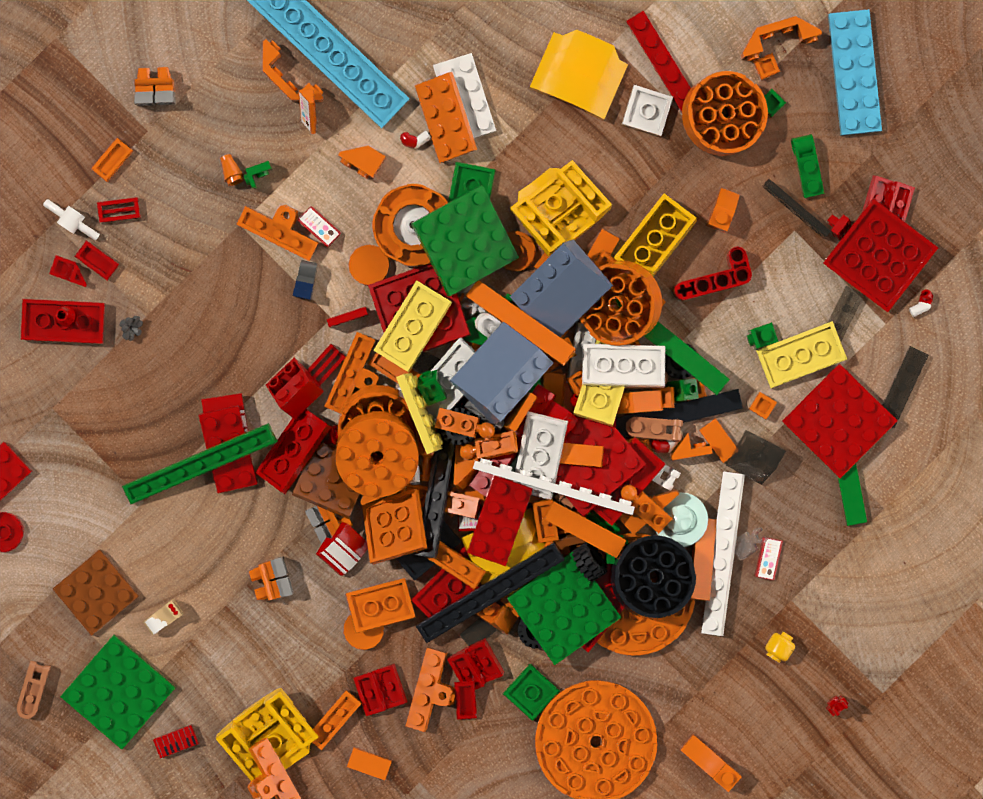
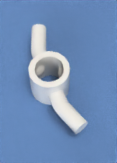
(71, 219)

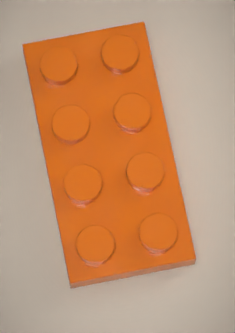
(446, 117)

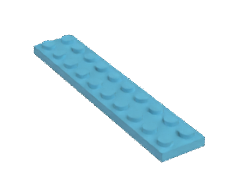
(334, 57)

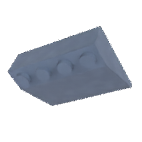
(562, 289)
(501, 372)

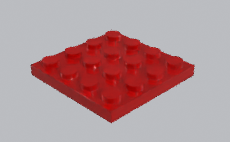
(880, 255)
(392, 292)
(839, 420)
(618, 463)

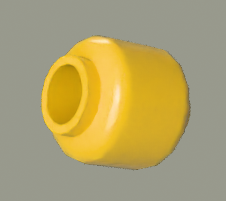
(780, 647)

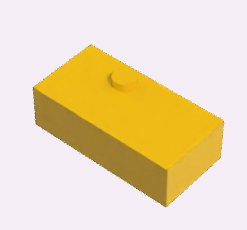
(657, 235)

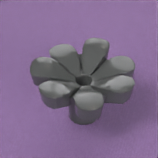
(130, 327)

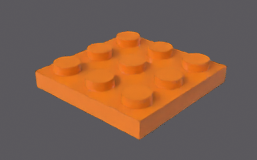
(394, 526)

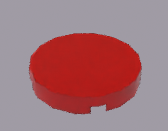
(10, 531)

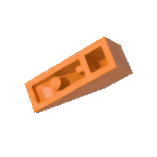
(635, 523)

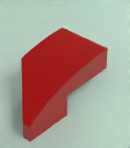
(67, 270)

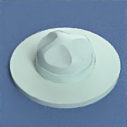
(688, 520)

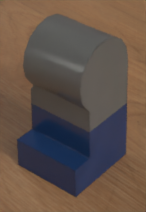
(305, 280)

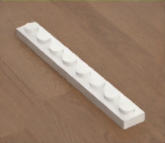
(545, 483)
(724, 551)

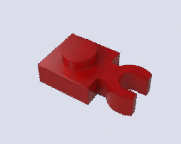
(836, 705)

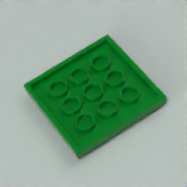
(464, 240)
(563, 609)
(118, 691)

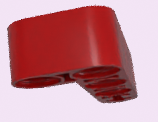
(711, 279)

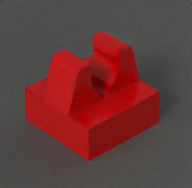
(839, 226)

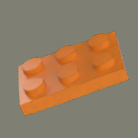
(380, 605)

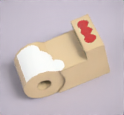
(163, 617)

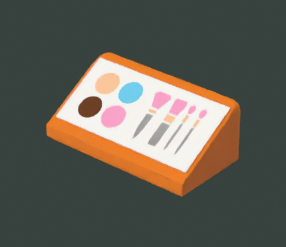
(308, 109)

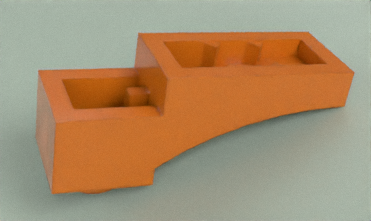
(711, 763)

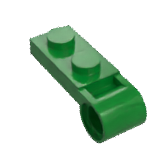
(807, 165)

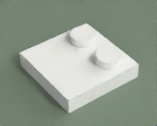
(647, 110)

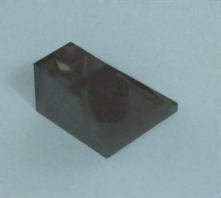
(755, 457)

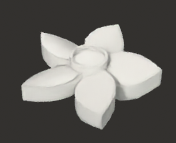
(474, 308)

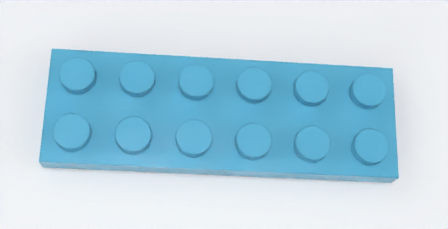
(854, 72)

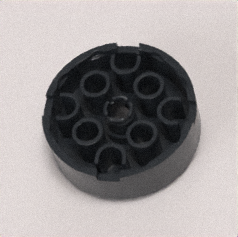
(632, 577)

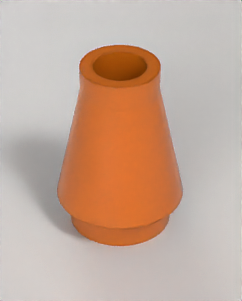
(231, 171)

